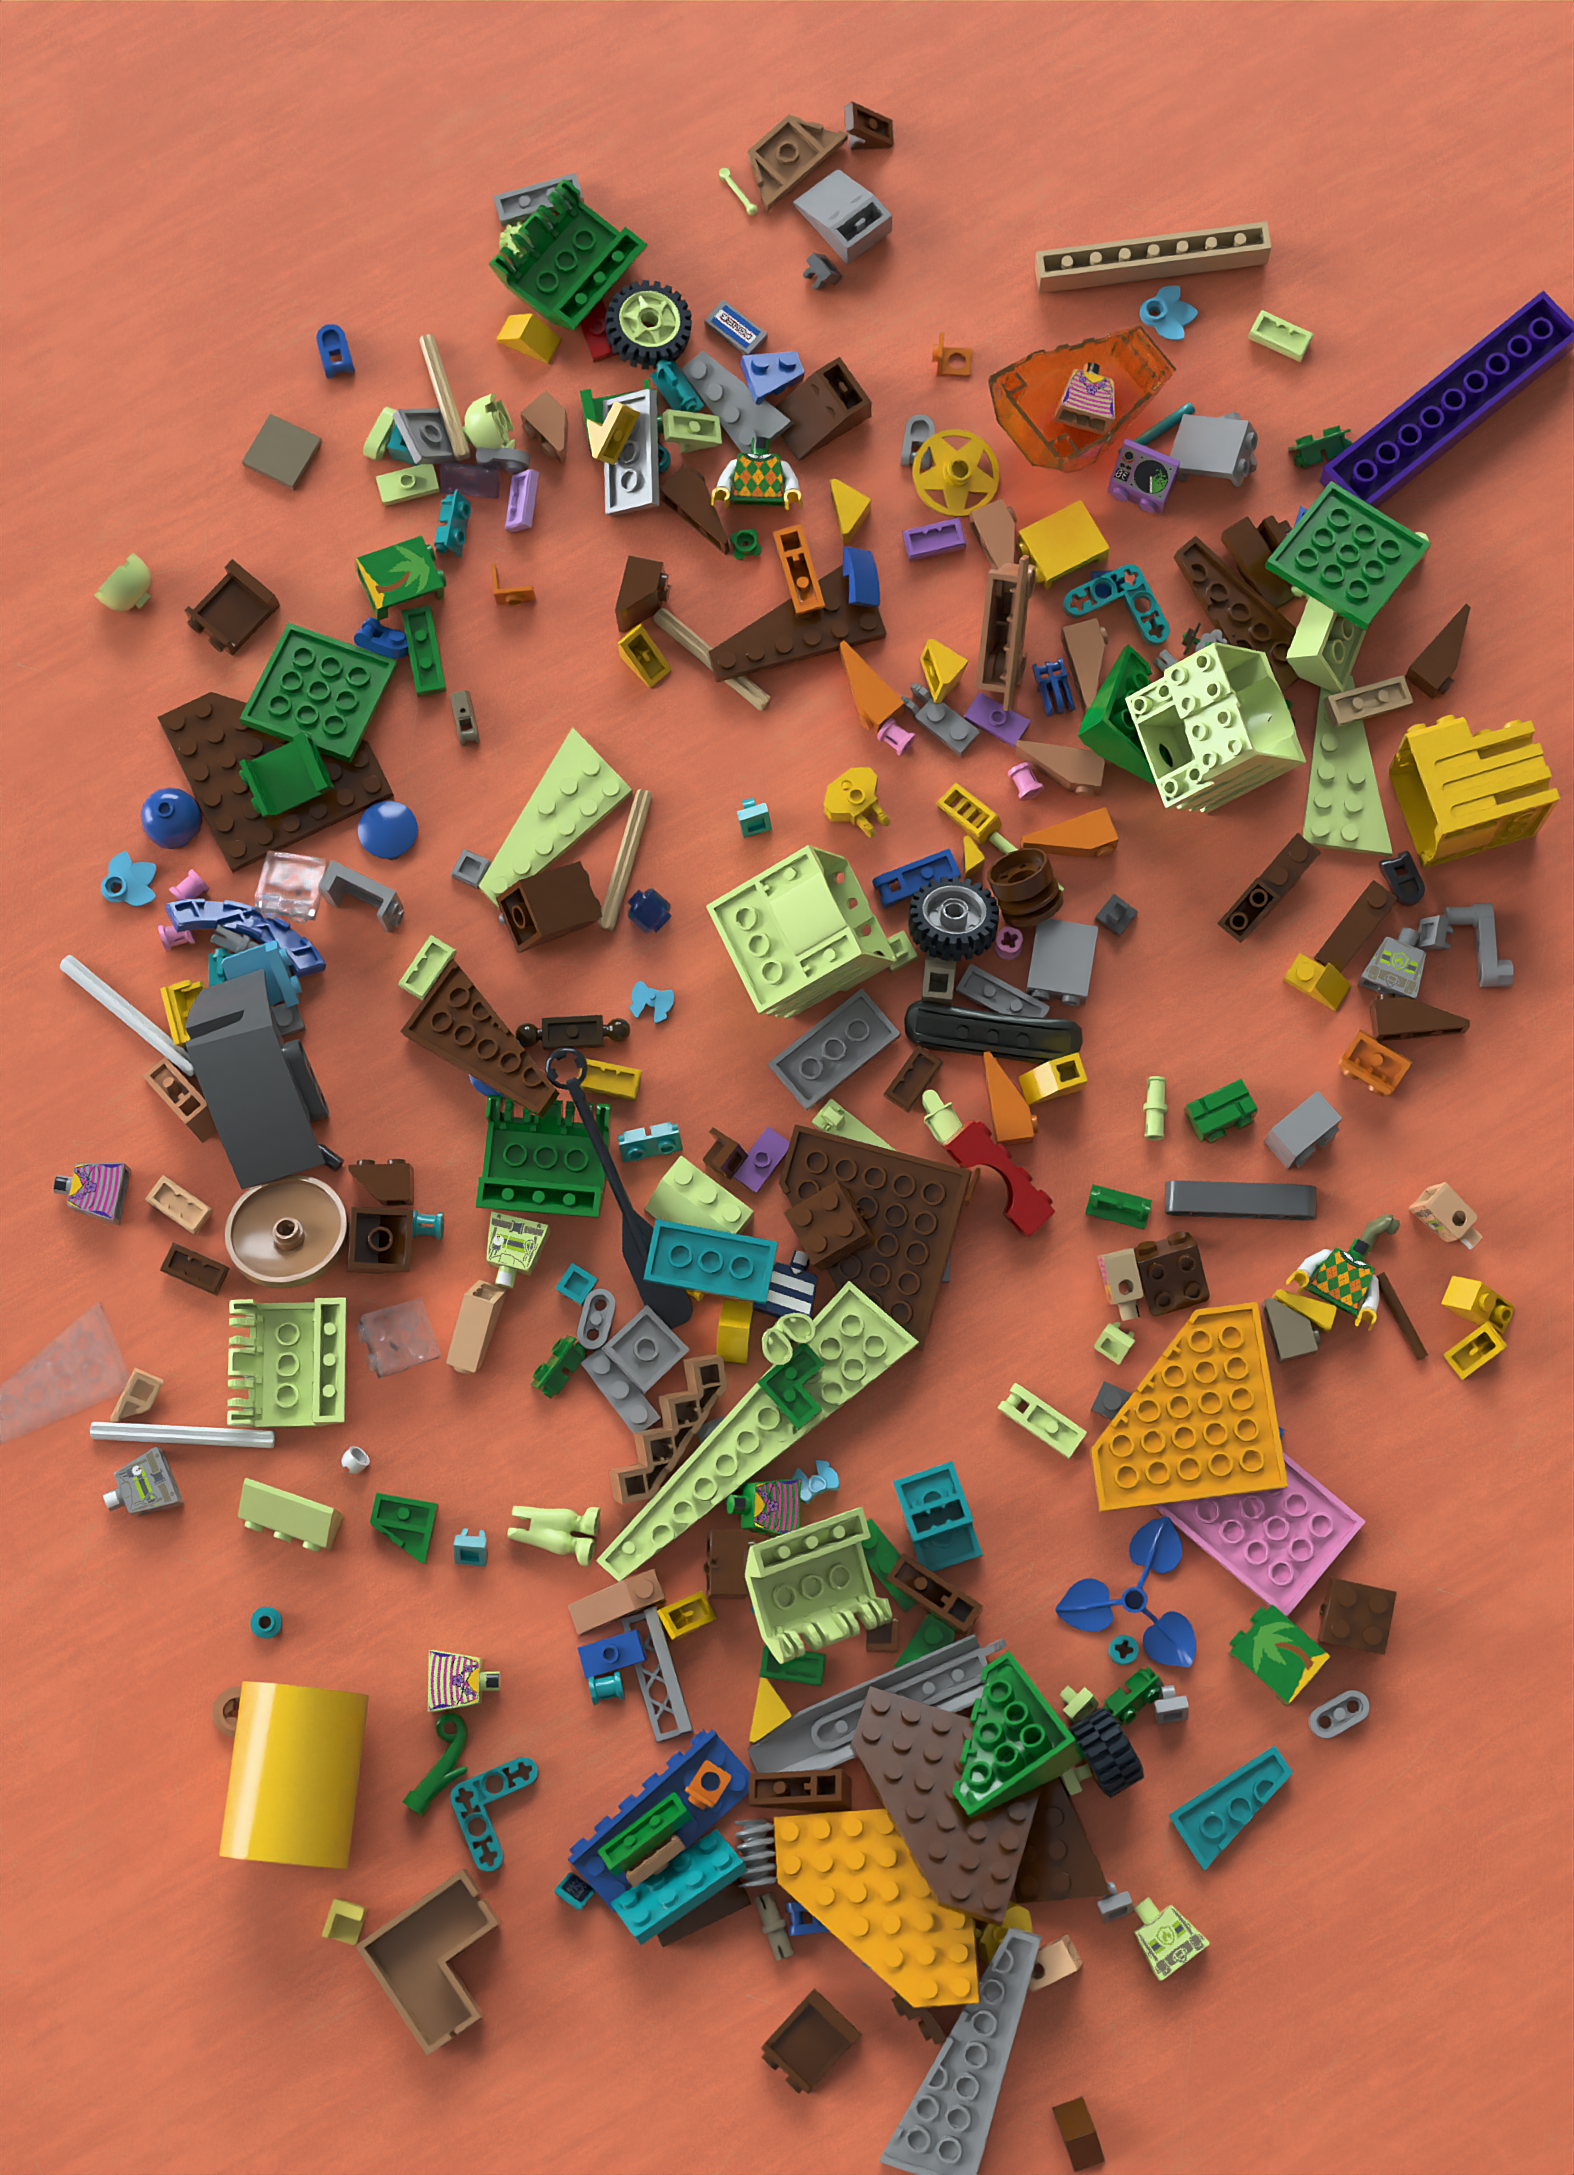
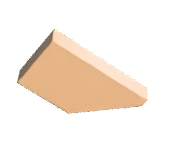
(137, 1395)

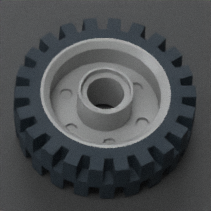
(953, 918)

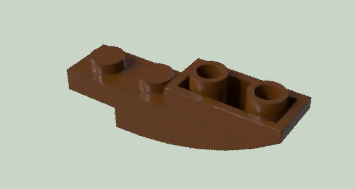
(1269, 888)

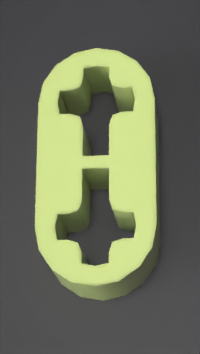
(380, 435)

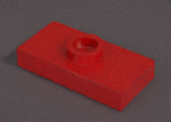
(594, 332)

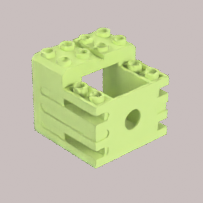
(1216, 727)
(797, 932)

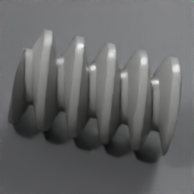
(756, 1852)

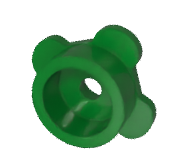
(749, 536)

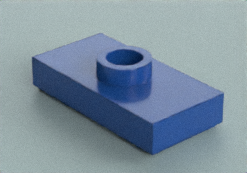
(612, 1654)

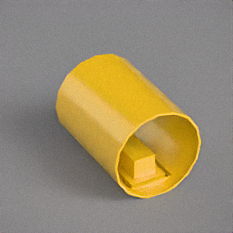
(294, 1775)

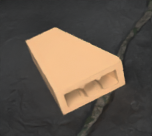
(475, 1326)

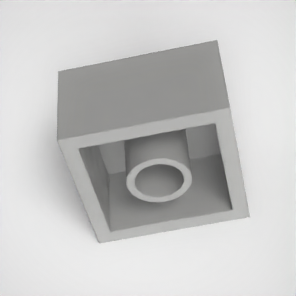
(1302, 1130)

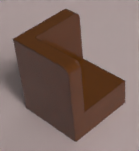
(725, 1155)
(883, 1638)

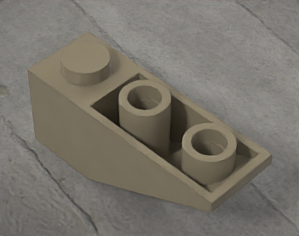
(938, 979)

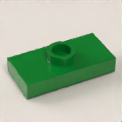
(803, 1669)

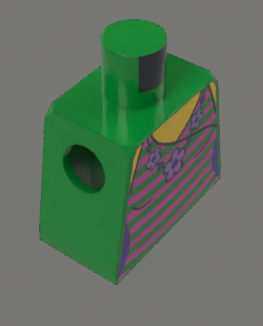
(768, 1506)

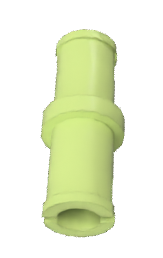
(1155, 1108)

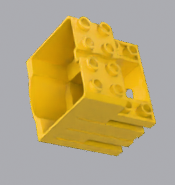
(1470, 790)

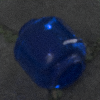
(649, 910)

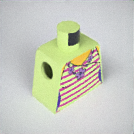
(457, 1681)

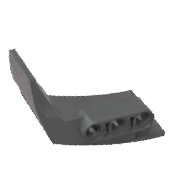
(254, 1082)

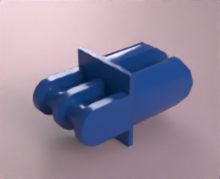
(1053, 684)

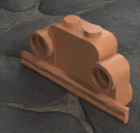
(1003, 628)

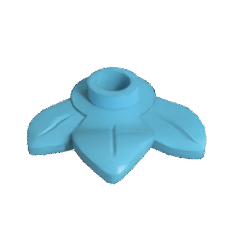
(1172, 313)
(133, 879)

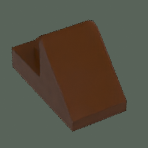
(867, 128)

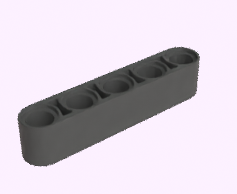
(1241, 1200)

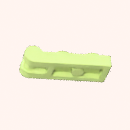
(1043, 1421)

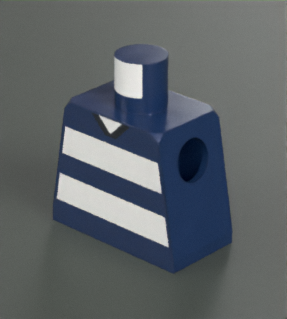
(790, 1288)

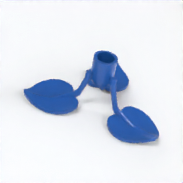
(1088, 1603)

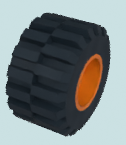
(1107, 1752)

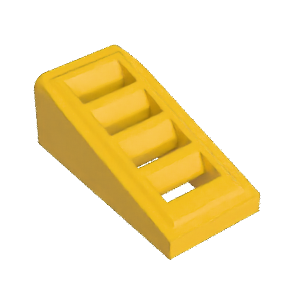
(983, 826)
(1319, 1313)

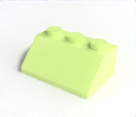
(1325, 647)
(697, 1200)
(288, 1515)

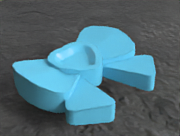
(661, 1000)
(826, 1480)

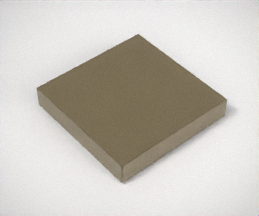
(282, 451)

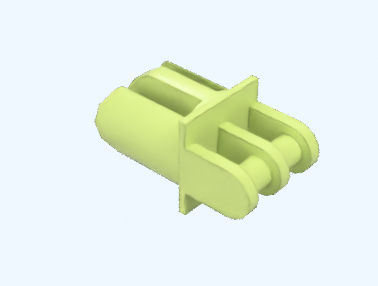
(940, 1117)

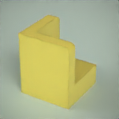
(345, 1921)

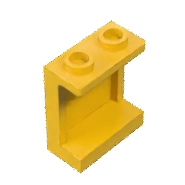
(1062, 543)

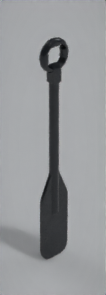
(667, 1302)

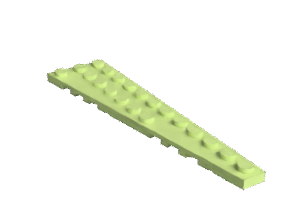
(855, 1345)

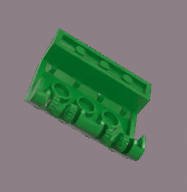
(566, 258)
(543, 1161)

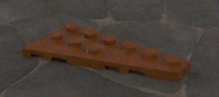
(1238, 609)
(788, 637)
(470, 1035)
(1057, 1853)

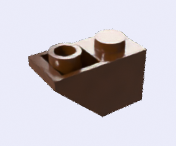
(388, 1183)

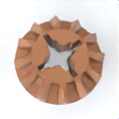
(223, 1706)

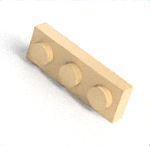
(1368, 701)

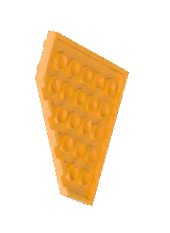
(1197, 1420)
(870, 1895)

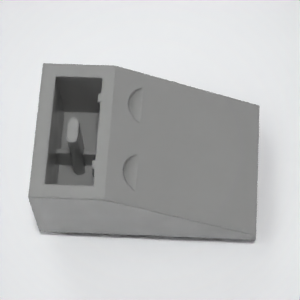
(845, 215)

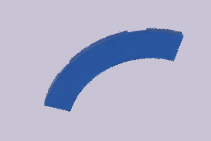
(244, 919)

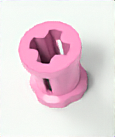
(896, 737)
(1025, 781)
(190, 887)
(172, 938)
(1005, 952)

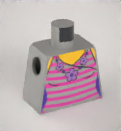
(96, 1190)

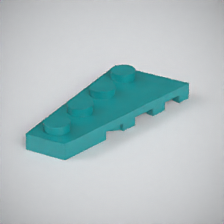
(1226, 1807)

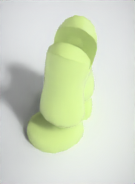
(778, 1339)
(552, 1529)

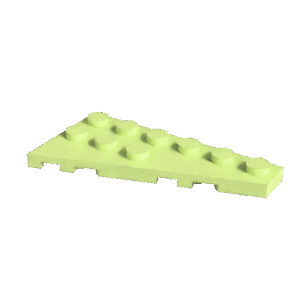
(1342, 789)
(564, 807)

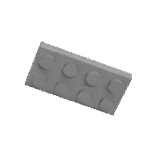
(635, 477)
(834, 1049)

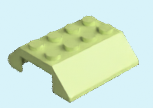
(289, 1363)
(813, 1585)

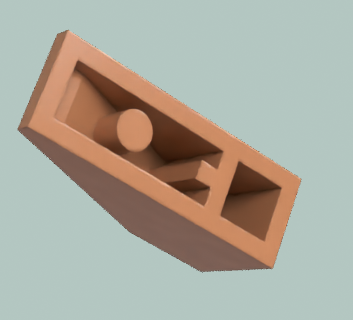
(995, 532)
(1084, 650)
(1070, 767)
(182, 1098)
(617, 1601)

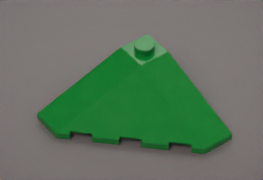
(1109, 724)
(1014, 1740)

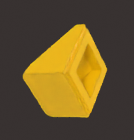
(973, 857)

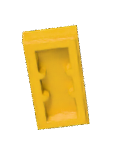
(611, 1080)

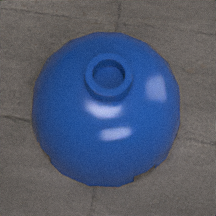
(171, 818)

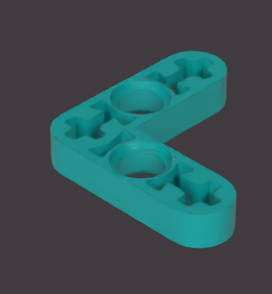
(1128, 594)
(482, 1797)

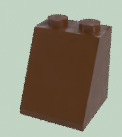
(549, 906)

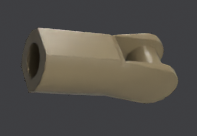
(464, 715)

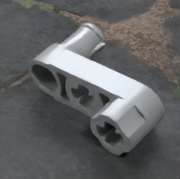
(1481, 916)

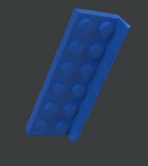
(657, 1788)

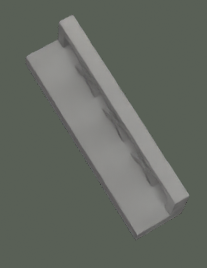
(669, 1674)

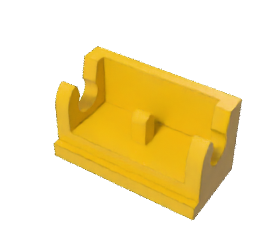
(178, 1002)

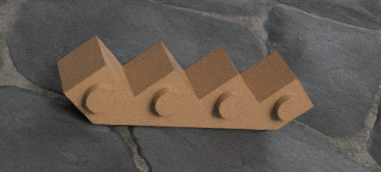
(682, 1418)

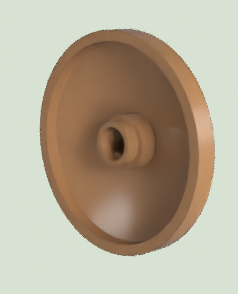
(286, 1231)

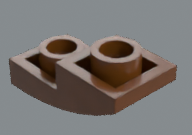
(928, 2026)

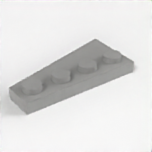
(734, 403)

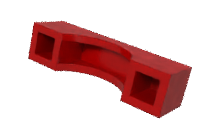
(1025, 1205)

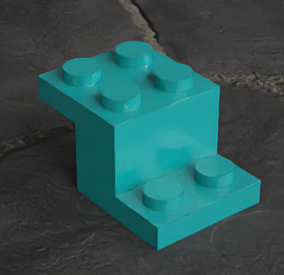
(938, 1517)

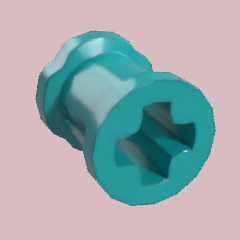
(437, 1221)
(1131, 1645)
(606, 1688)

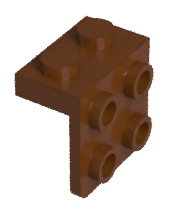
(1171, 1273)

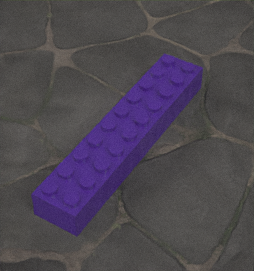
(1454, 403)

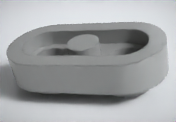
(596, 1320)
(1338, 1714)

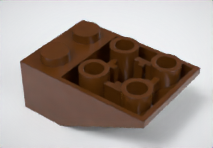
(823, 408)

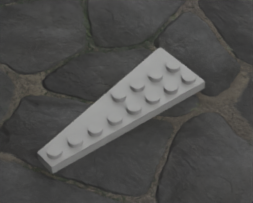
(958, 2098)

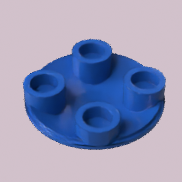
(387, 829)

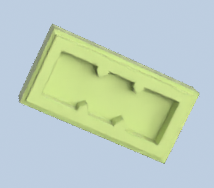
(1280, 336)
(407, 484)
(427, 967)

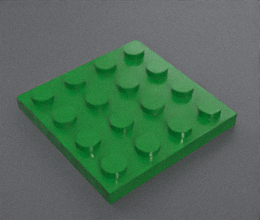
(1348, 555)
(320, 690)

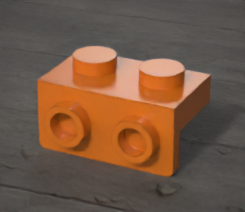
(1374, 1064)

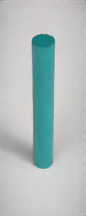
(1164, 425)

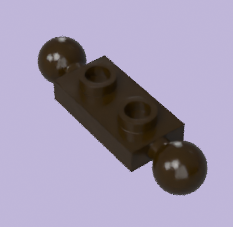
(573, 1032)

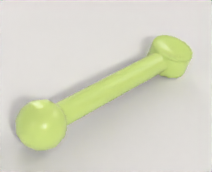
(725, 175)

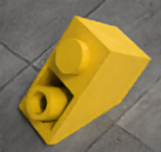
(1053, 1079)
(1478, 1303)

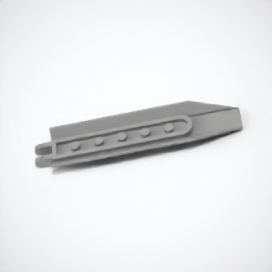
(824, 1732)

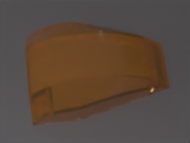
(1031, 389)

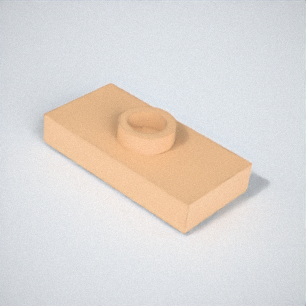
(179, 1205)

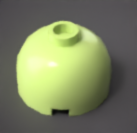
(488, 424)
(127, 586)

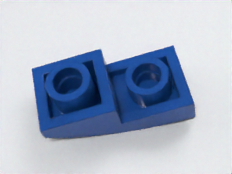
(863, 577)

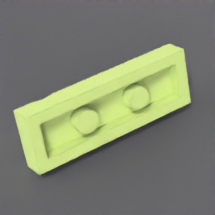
(838, 1121)

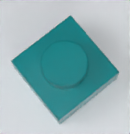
(576, 1284)

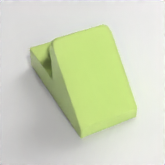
(691, 430)

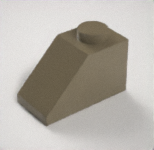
(1289, 1332)

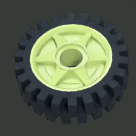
(651, 305)

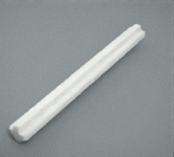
(127, 1013)
(182, 1434)

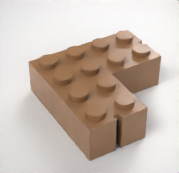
(414, 1957)

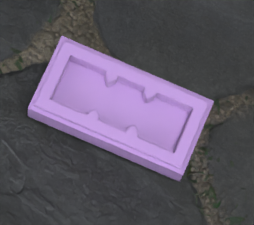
(522, 500)

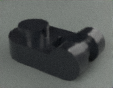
(1408, 887)

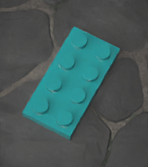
(710, 1261)
(679, 1888)

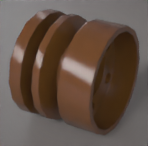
(1025, 887)

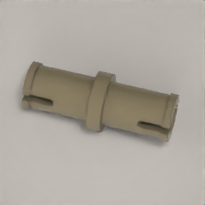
(773, 1926)

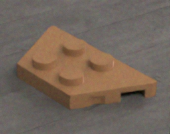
(790, 155)

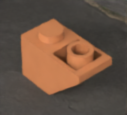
(547, 423)

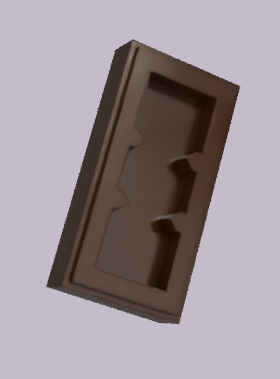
(913, 1079)
(194, 1269)

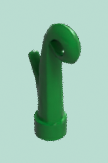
(441, 1773)

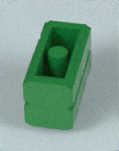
(1221, 1110)

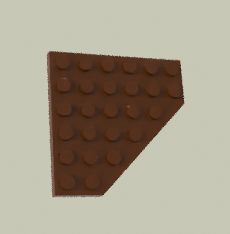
(209, 748)
(908, 1208)
(912, 1765)

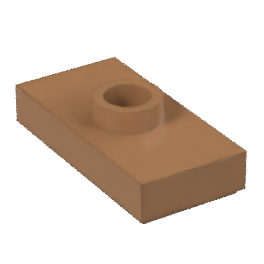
(655, 1860)

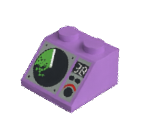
(1143, 477)

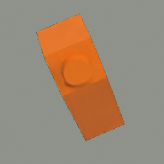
(798, 569)
(871, 695)
(1077, 837)
(1008, 1109)

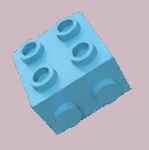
(275, 961)

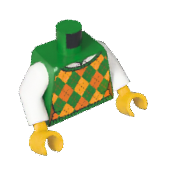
(758, 479)
(1342, 1280)

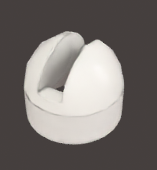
(355, 1460)

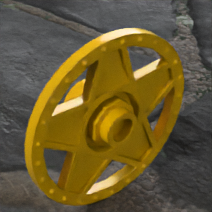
(955, 472)

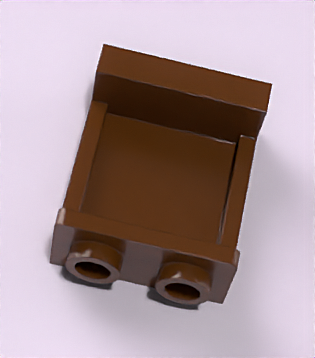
(233, 609)
(809, 2042)

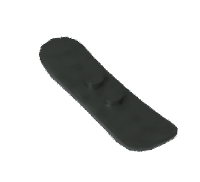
(1003, 1035)

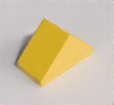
(529, 336)
(850, 508)
(643, 656)
(942, 669)
(734, 1331)
(1475, 1350)
(687, 1615)
(768, 1713)

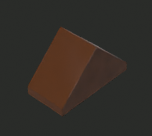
(1078, 2134)

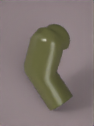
(1377, 1226)

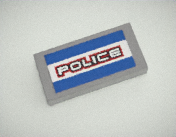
(735, 328)

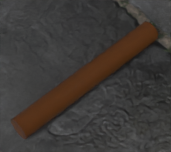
(1401, 1317)

